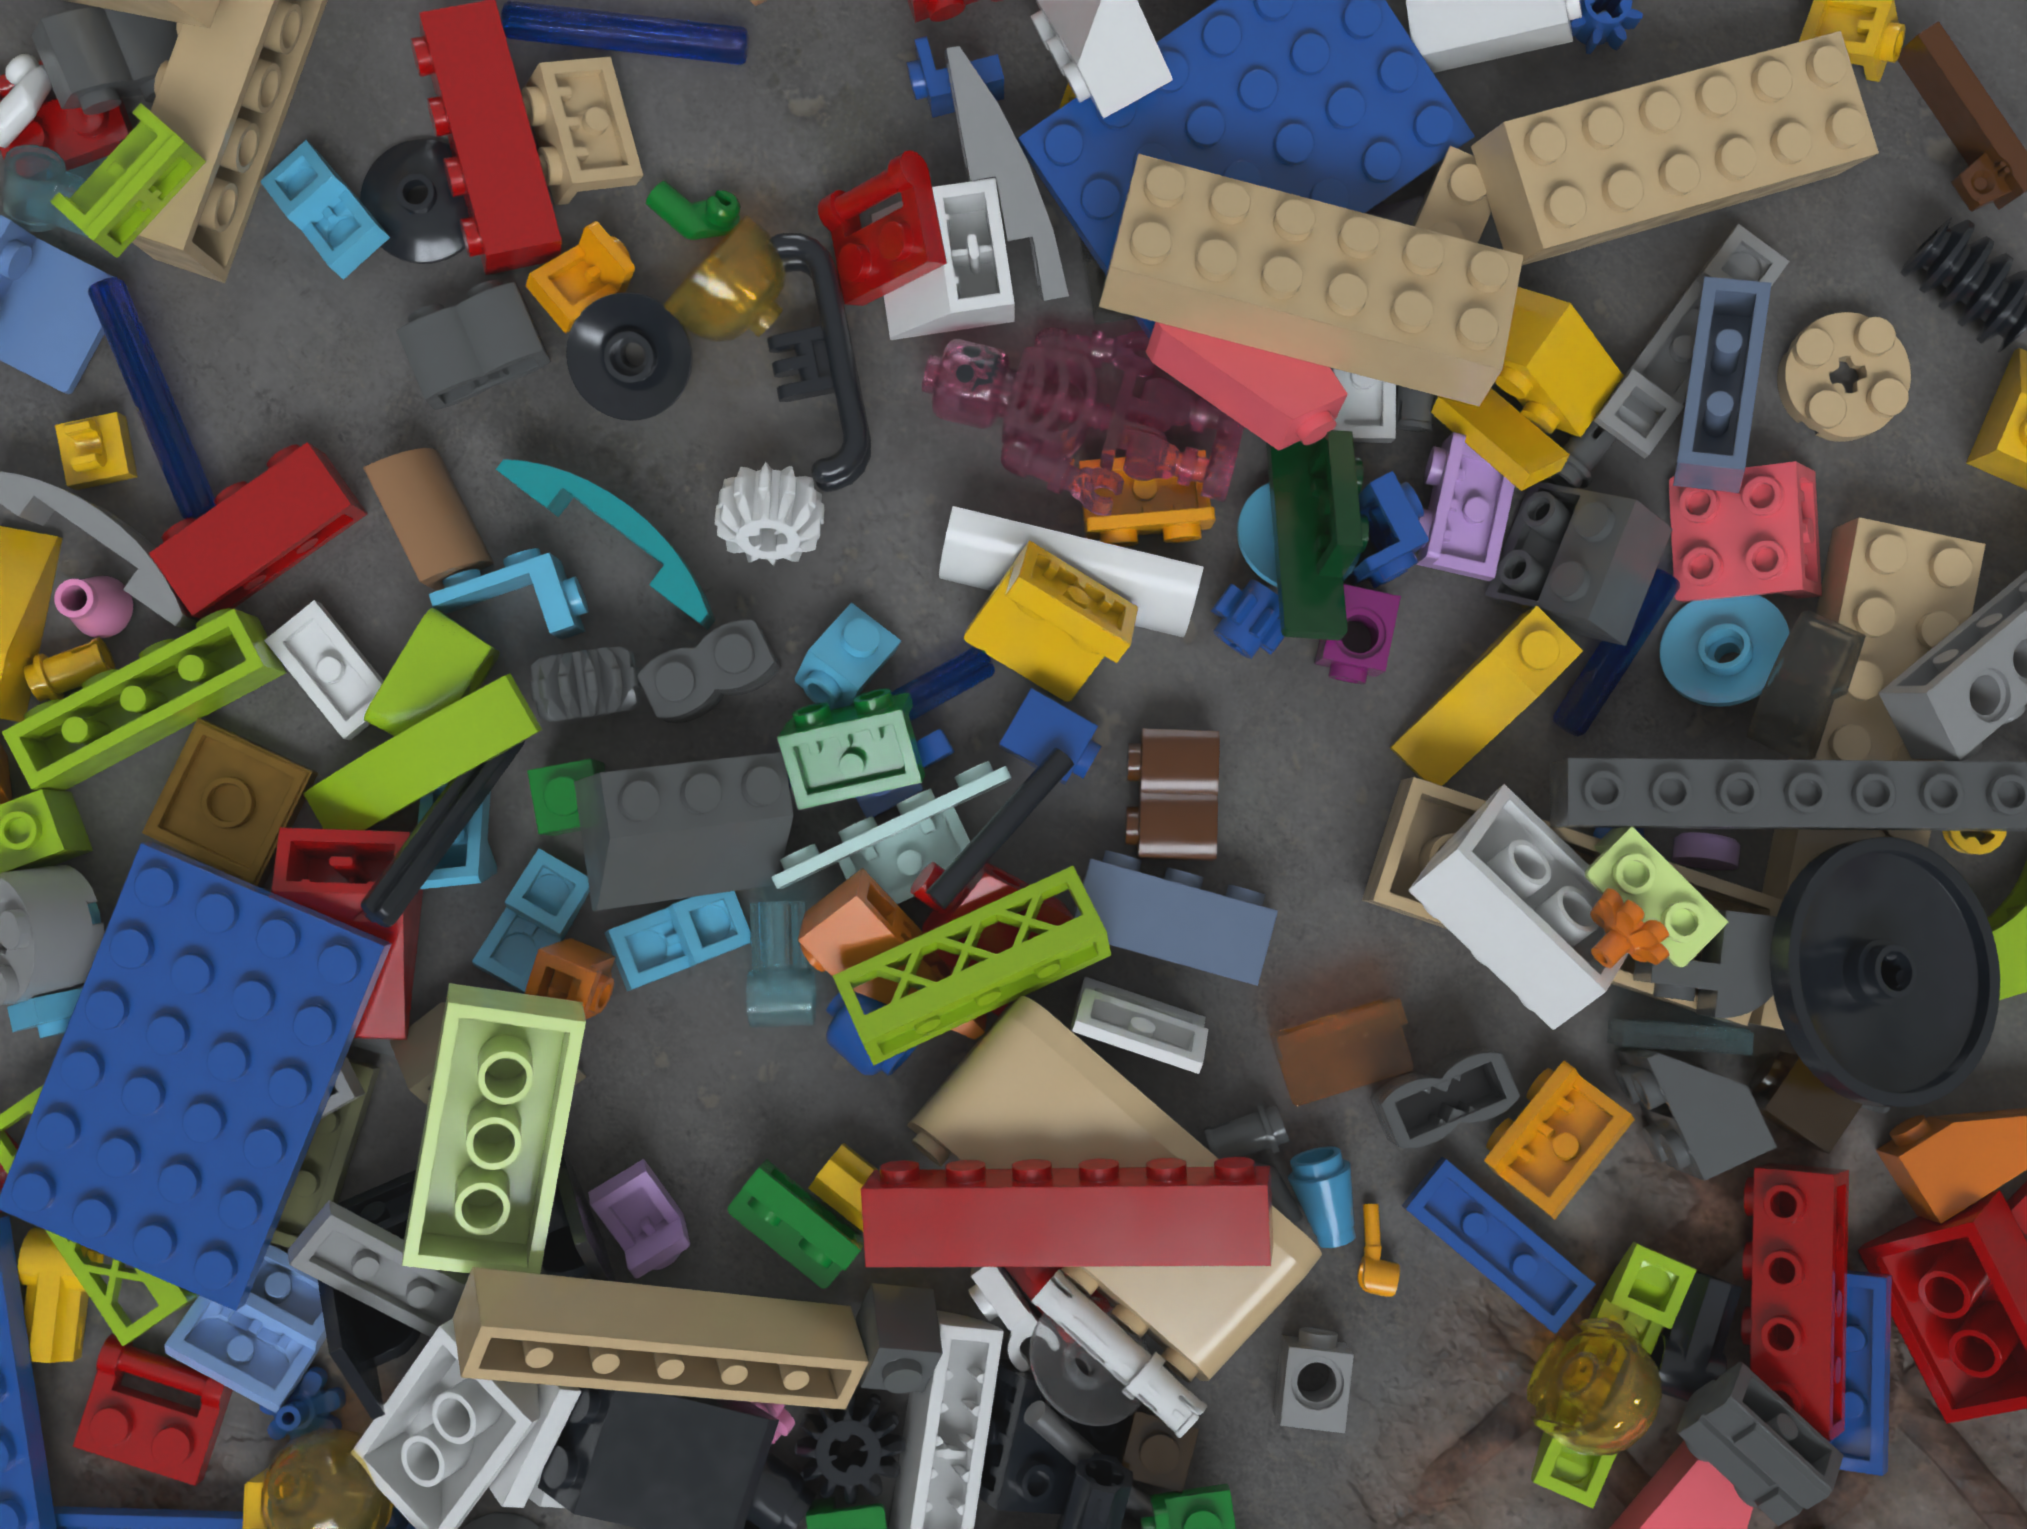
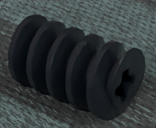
(1973, 281)

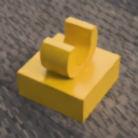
(96, 451)

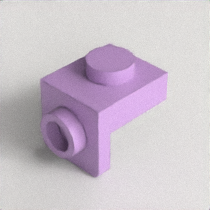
(641, 1218)

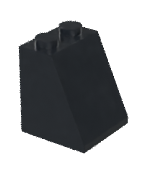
(659, 1460)

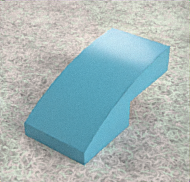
(324, 209)
(534, 917)
(678, 937)

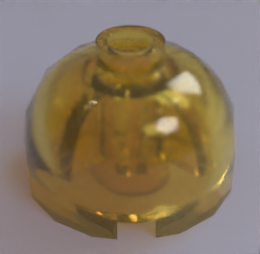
(732, 287)
(1596, 1389)
(322, 1485)

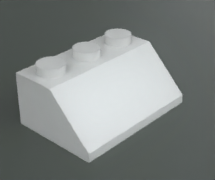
(1102, 50)
(1520, 907)
(445, 1436)

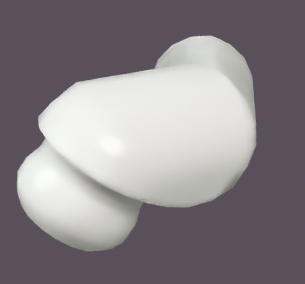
(24, 99)

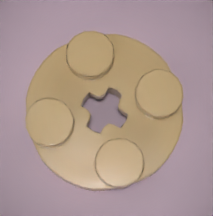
(1867, 347)

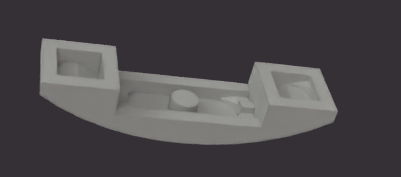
(1658, 378)
(38, 501)

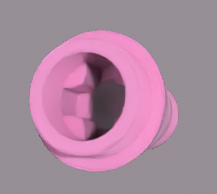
(95, 605)

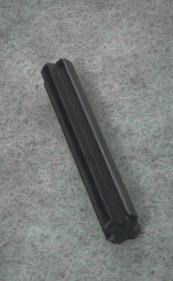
(432, 840)

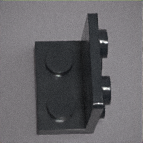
(1019, 1465)

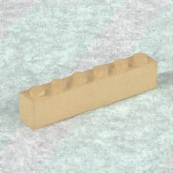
(656, 1340)

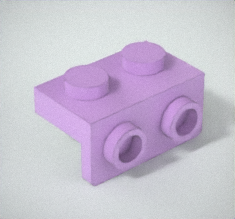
(1464, 511)

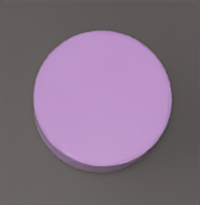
(1706, 851)

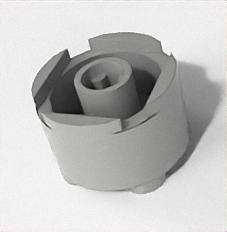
(45, 932)

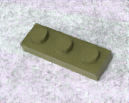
(326, 1160)

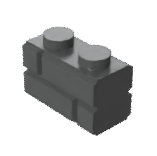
(1759, 1444)

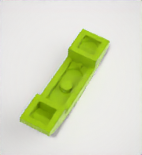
(424, 757)
(1642, 1298)

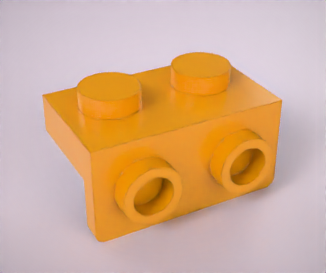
(1148, 509)
(1556, 1138)

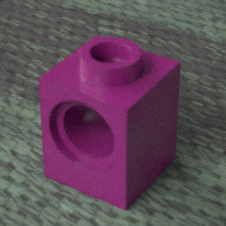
(1379, 615)

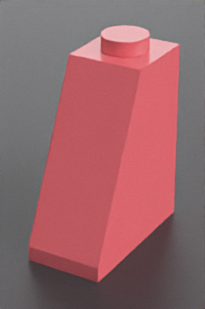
(1261, 390)
(1686, 1496)

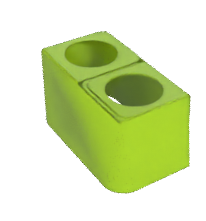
(431, 673)

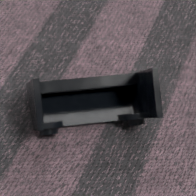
(365, 1338)

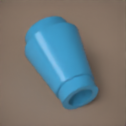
(1325, 1194)

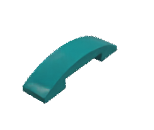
(555, 491)

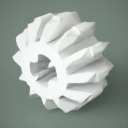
(769, 514)

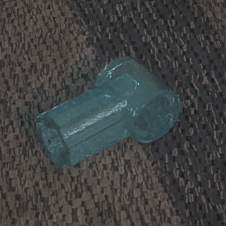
(30, 182)
(780, 982)

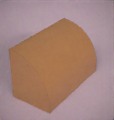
(428, 515)

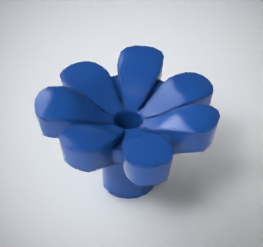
(307, 1407)

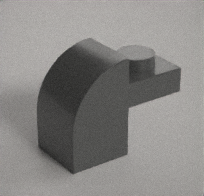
(1732, 971)

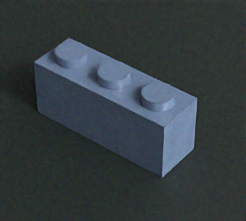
(1722, 384)
(1179, 919)

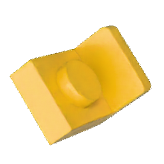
(1867, 27)

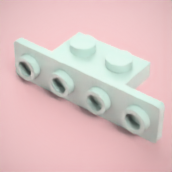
(903, 846)

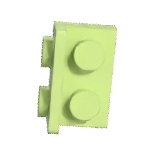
(1650, 881)

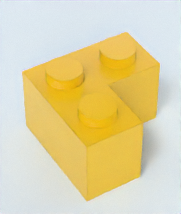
(1555, 365)

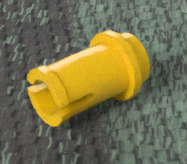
(67, 670)

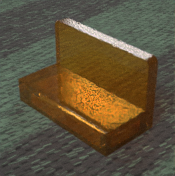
(1343, 1050)

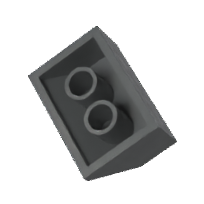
(684, 829)

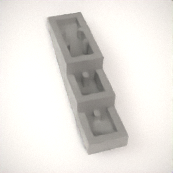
(994, 152)

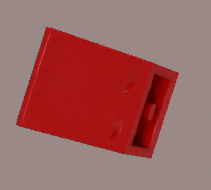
(331, 876)

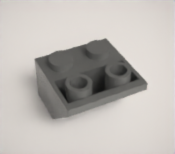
(1580, 560)
(1693, 1116)

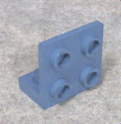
(46, 309)

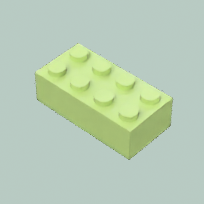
(493, 1131)

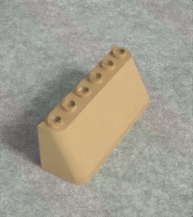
(1050, 1097)

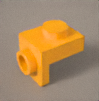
(581, 275)

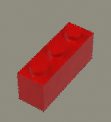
(257, 531)

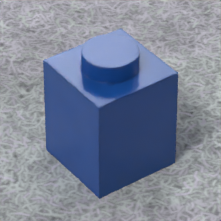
(1047, 725)

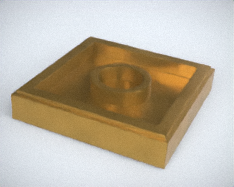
(229, 802)

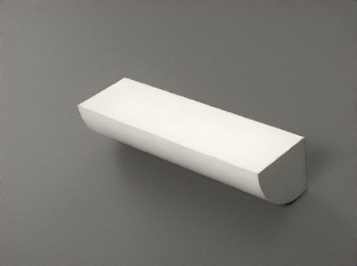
(984, 547)
(948, 1430)

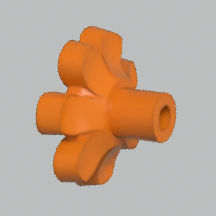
(1626, 932)

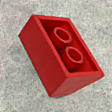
(1961, 1305)

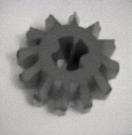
(585, 684)

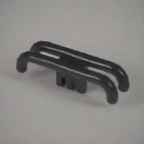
(824, 361)

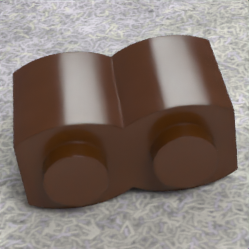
(1175, 794)

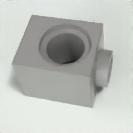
(1318, 1409)

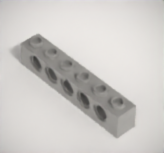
(1965, 682)

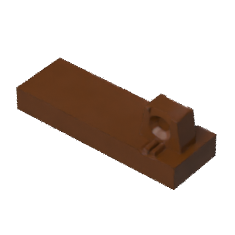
(1970, 119)

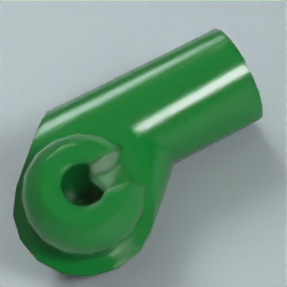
(695, 219)

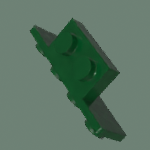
(1315, 532)

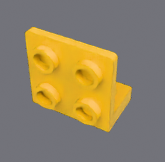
(1052, 623)

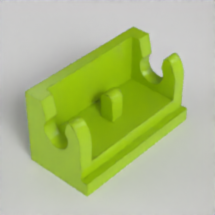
(131, 184)

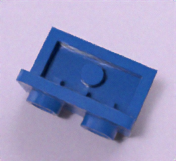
(1393, 530)

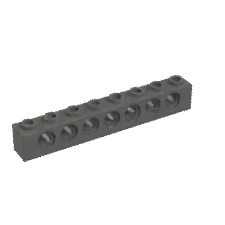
(1788, 794)

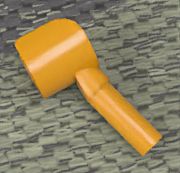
(1375, 1274)

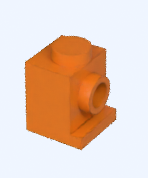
(579, 975)

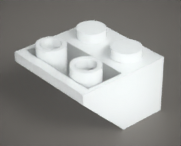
(974, 283)

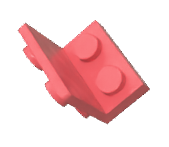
(1748, 539)

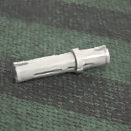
(1122, 1356)

